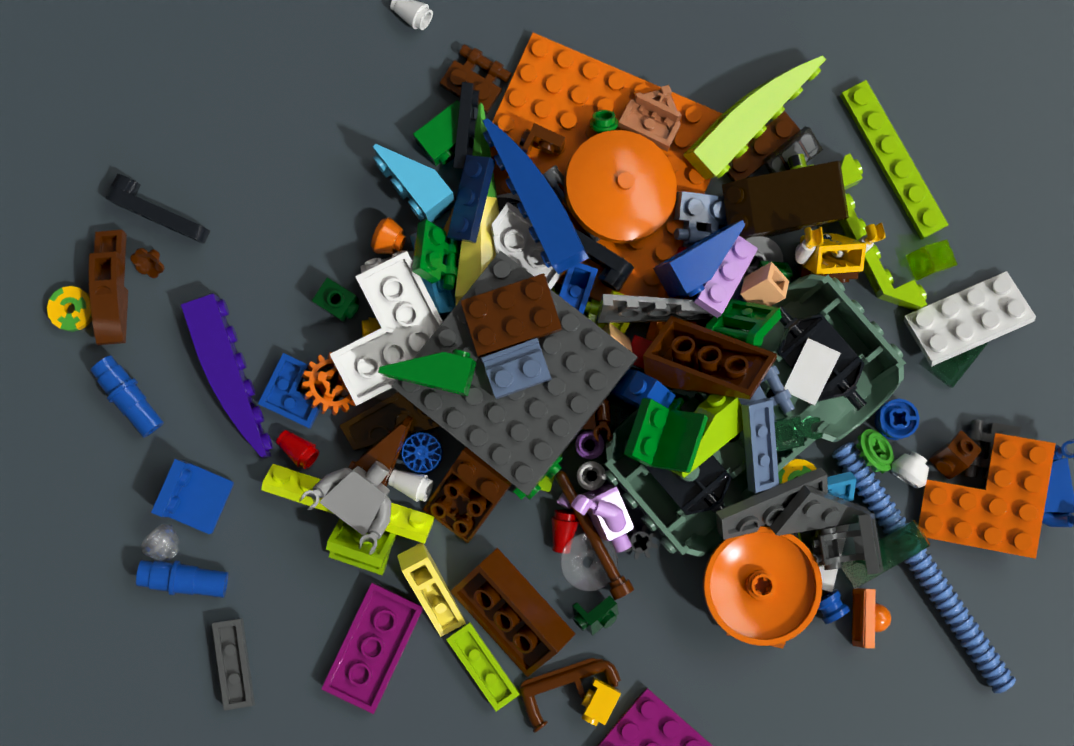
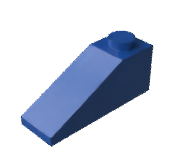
(637, 385)

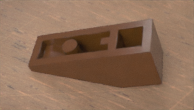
(385, 450)

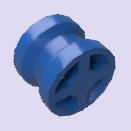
(832, 607)

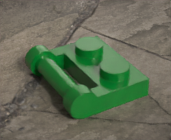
(746, 316)

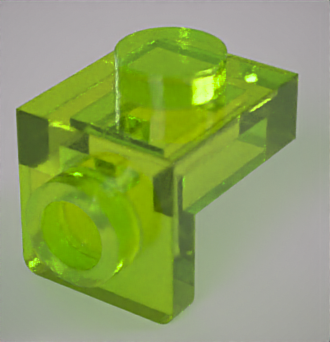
(931, 259)

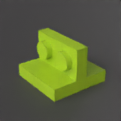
(345, 548)

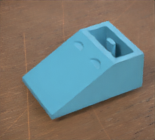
(421, 184)

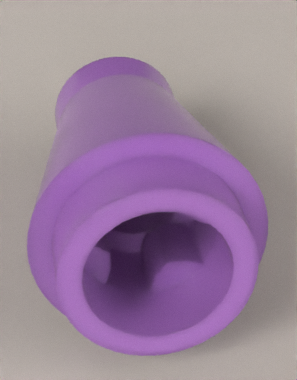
(588, 436)

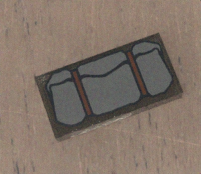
(801, 143)

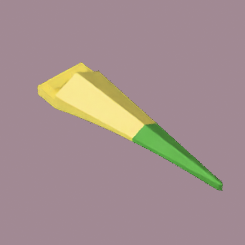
(477, 256)

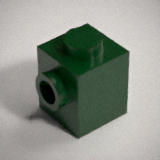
(336, 300)

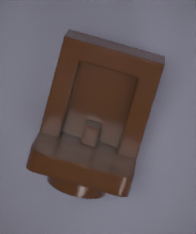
(955, 455)

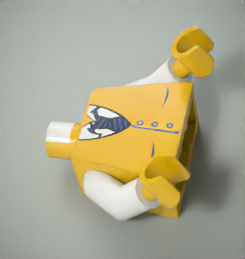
(835, 252)

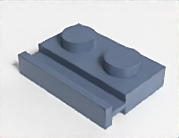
(516, 368)

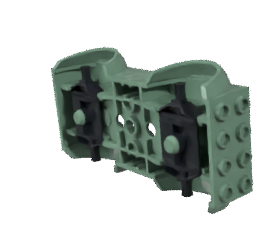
(857, 387)

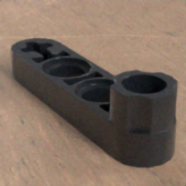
(123, 194)
(615, 268)

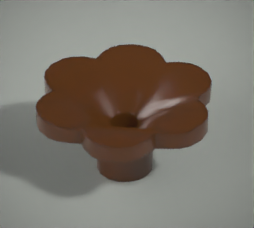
(147, 262)

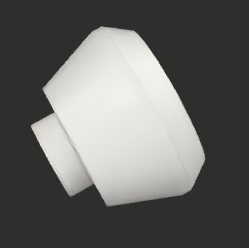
(911, 469)

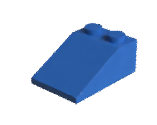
(691, 268)

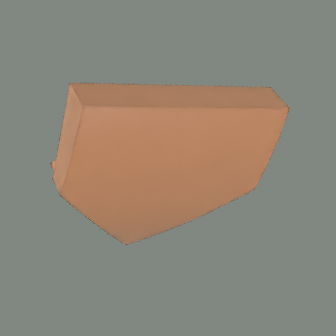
(653, 117)

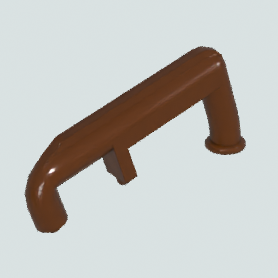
(559, 678)

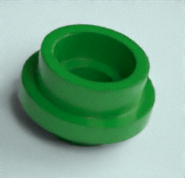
(603, 121)

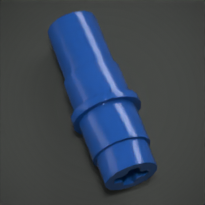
(126, 396)
(181, 578)

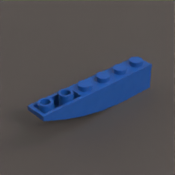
(538, 202)

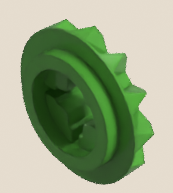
(875, 450)

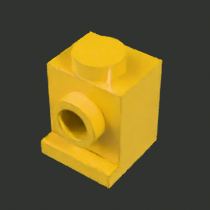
(599, 702)

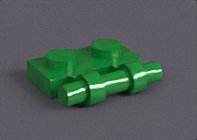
(429, 255)

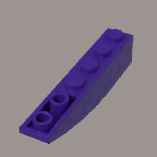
(224, 367)

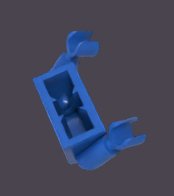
(1060, 491)

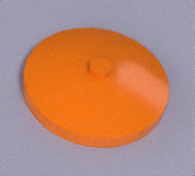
(620, 186)
(762, 587)

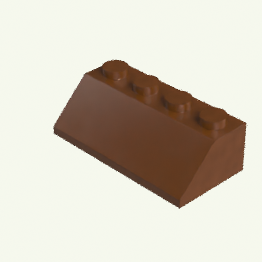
(513, 612)

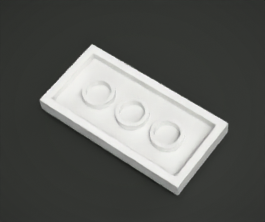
(969, 318)

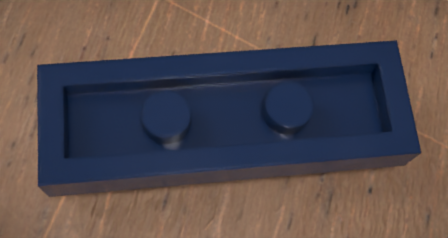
(471, 198)

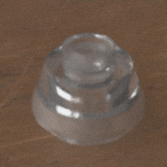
(161, 543)

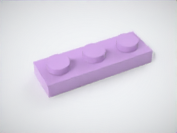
(727, 278)

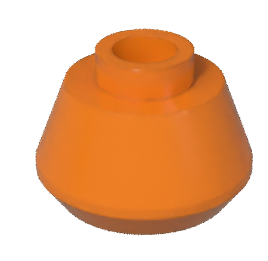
(388, 237)

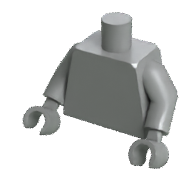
(356, 499)

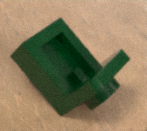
(601, 616)

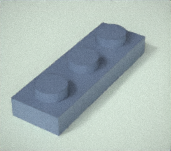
(760, 445)

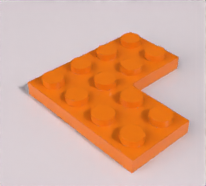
(1003, 515)

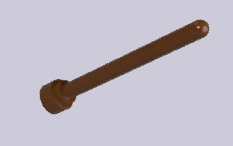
(619, 585)

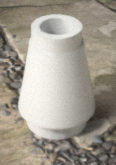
(413, 12)
(582, 475)
(411, 484)

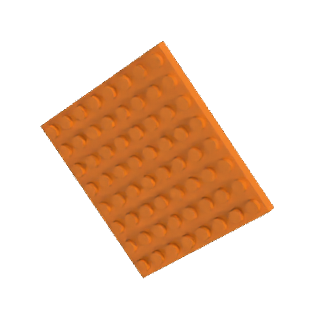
(561, 94)

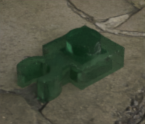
(791, 432)

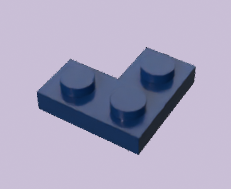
(282, 392)

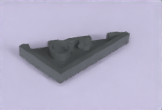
(816, 510)

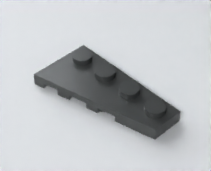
(648, 309)
(765, 507)

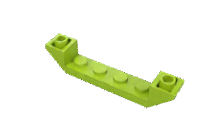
(907, 295)

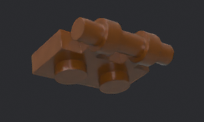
(461, 73)

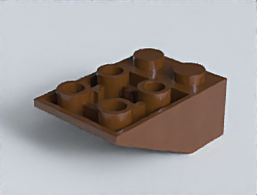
(467, 495)

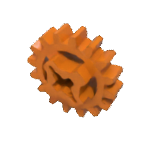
(322, 381)

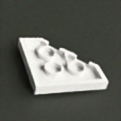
(513, 238)

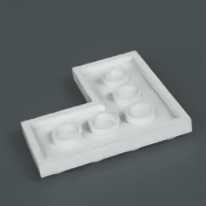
(406, 324)

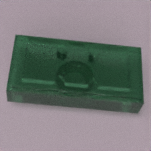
(953, 369)

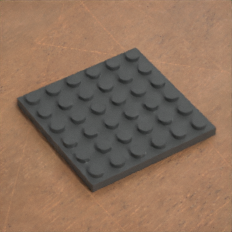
(534, 426)

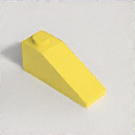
(430, 589)

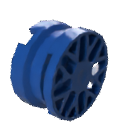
(897, 419)
(422, 453)

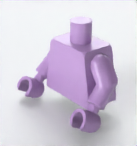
(606, 513)

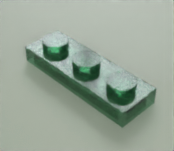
(894, 549)

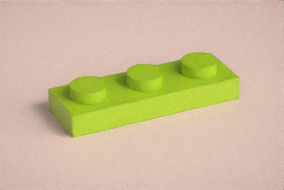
(483, 666)

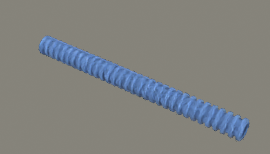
(929, 576)

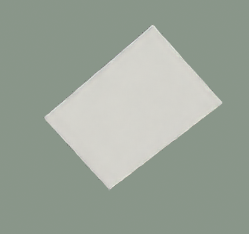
(811, 371)

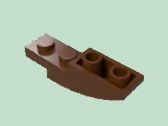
(107, 287)

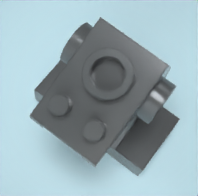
(826, 551)

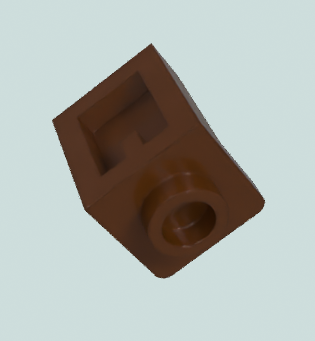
(546, 139)

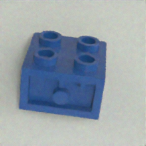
(193, 496)

